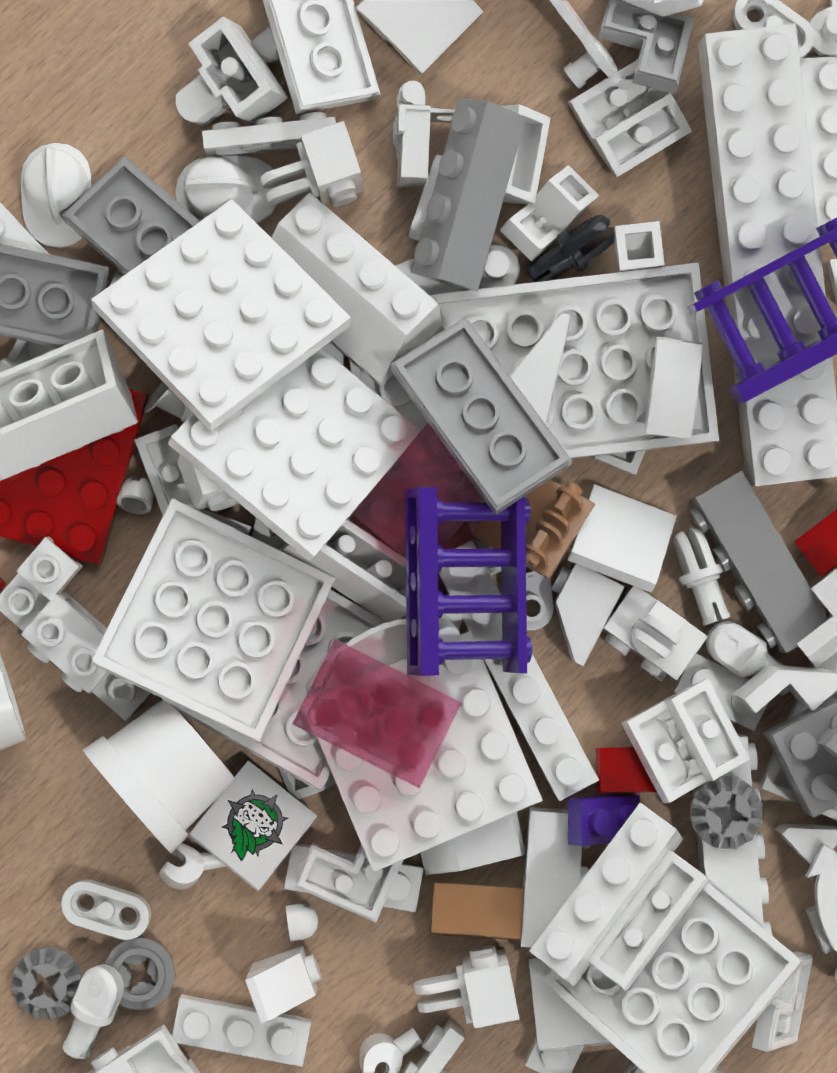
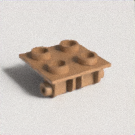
(553, 525)

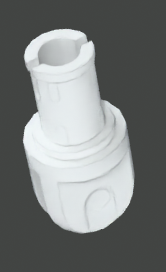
(700, 574)
(739, 650)
(93, 1008)

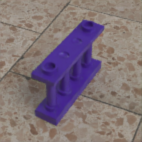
(793, 355)
(428, 604)

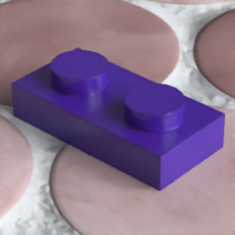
(598, 817)

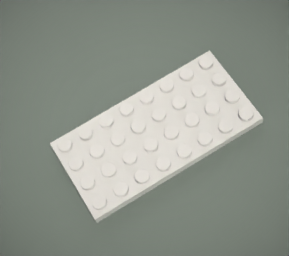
(606, 354)

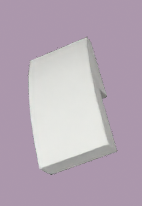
(674, 387)

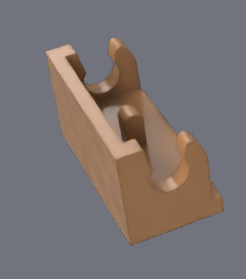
(477, 911)

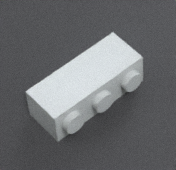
(363, 570)
(549, 871)

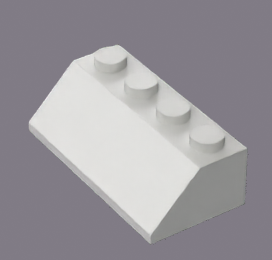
(384, 305)
(61, 403)

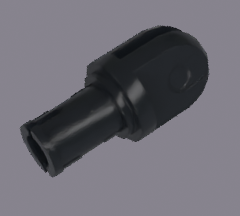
(573, 249)

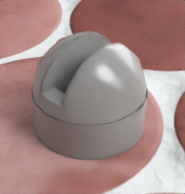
(266, 46)

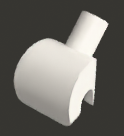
(193, 866)
(385, 1049)

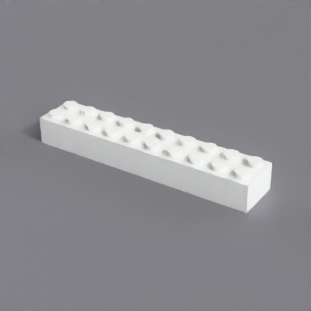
(762, 214)

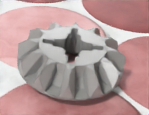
(717, 793)
(45, 962)
(161, 969)

